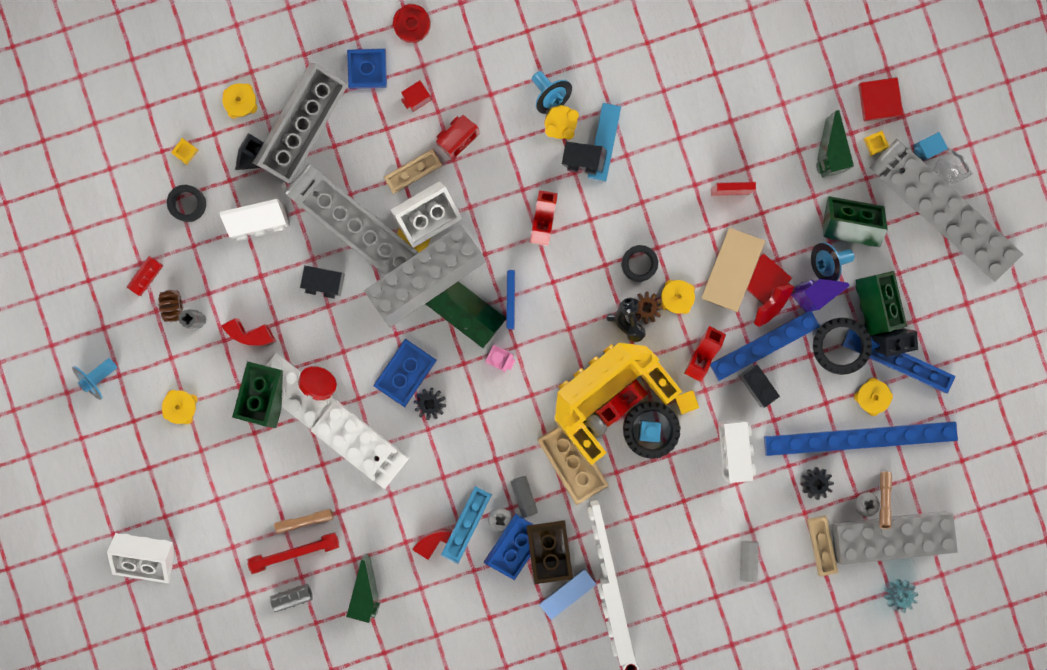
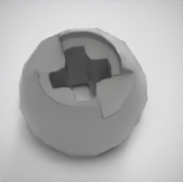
(595, 425)
(872, 499)
(501, 513)

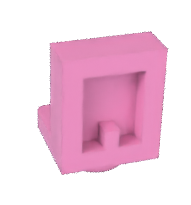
(500, 358)

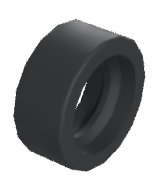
(172, 197)
(643, 249)

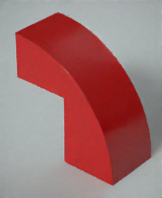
(543, 218)
(258, 337)
(704, 353)
(621, 402)
(429, 542)

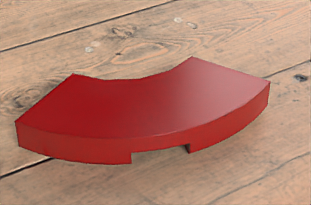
(773, 305)

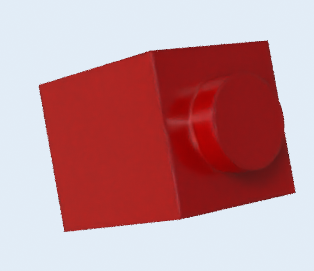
(415, 96)

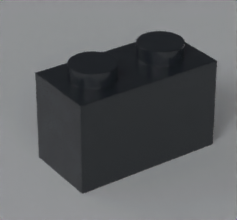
(584, 157)
(322, 281)
(759, 386)

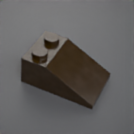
(549, 552)

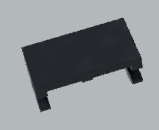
(896, 342)

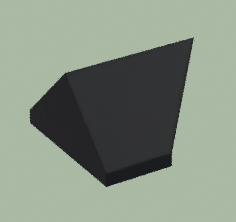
(248, 152)

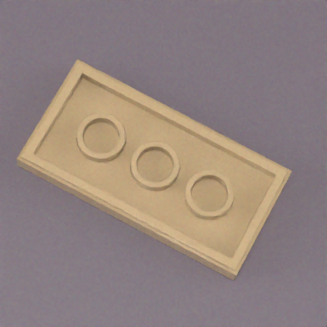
(733, 270)
(572, 468)

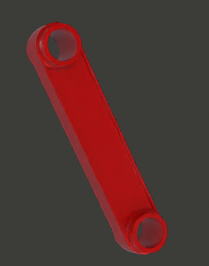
(328, 542)

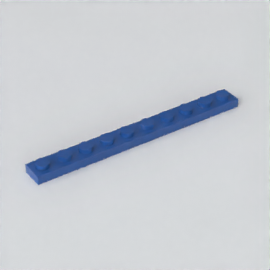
(860, 438)

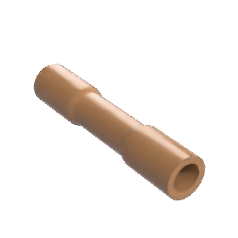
(885, 512)
(315, 518)

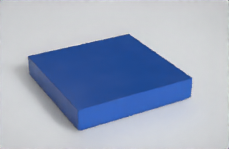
(367, 68)

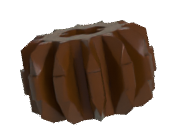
(170, 305)
(652, 311)

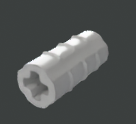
(749, 561)

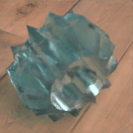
(907, 592)

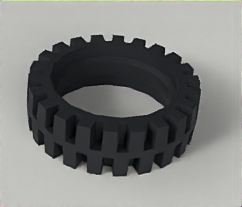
(836, 368)
(673, 438)

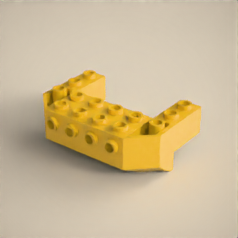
(600, 383)

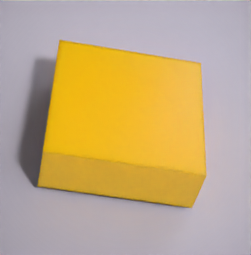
(876, 143)
(184, 151)
(686, 402)

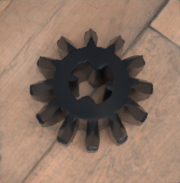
(431, 410)
(812, 490)

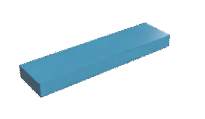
(606, 135)
(466, 525)

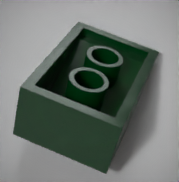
(834, 151)
(260, 395)
(364, 598)

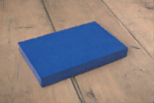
(510, 324)
(405, 373)
(511, 549)

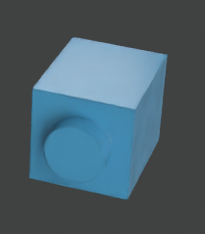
(930, 147)
(649, 431)

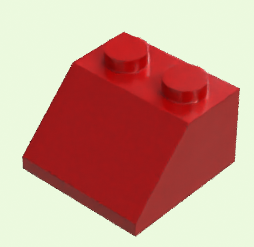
(457, 136)

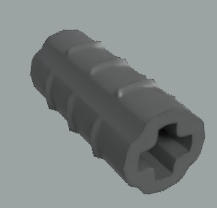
(186, 317)
(524, 496)
(291, 598)

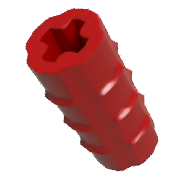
(144, 276)

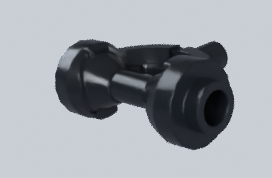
(633, 330)

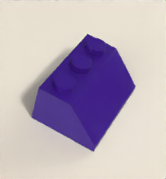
(816, 294)

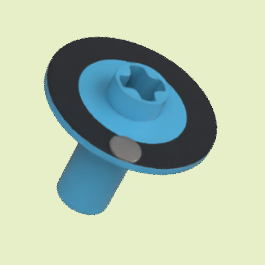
(551, 93)
(827, 262)
(89, 381)

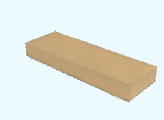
(413, 171)
(822, 546)

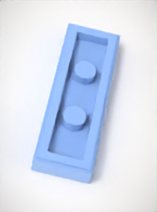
(567, 594)

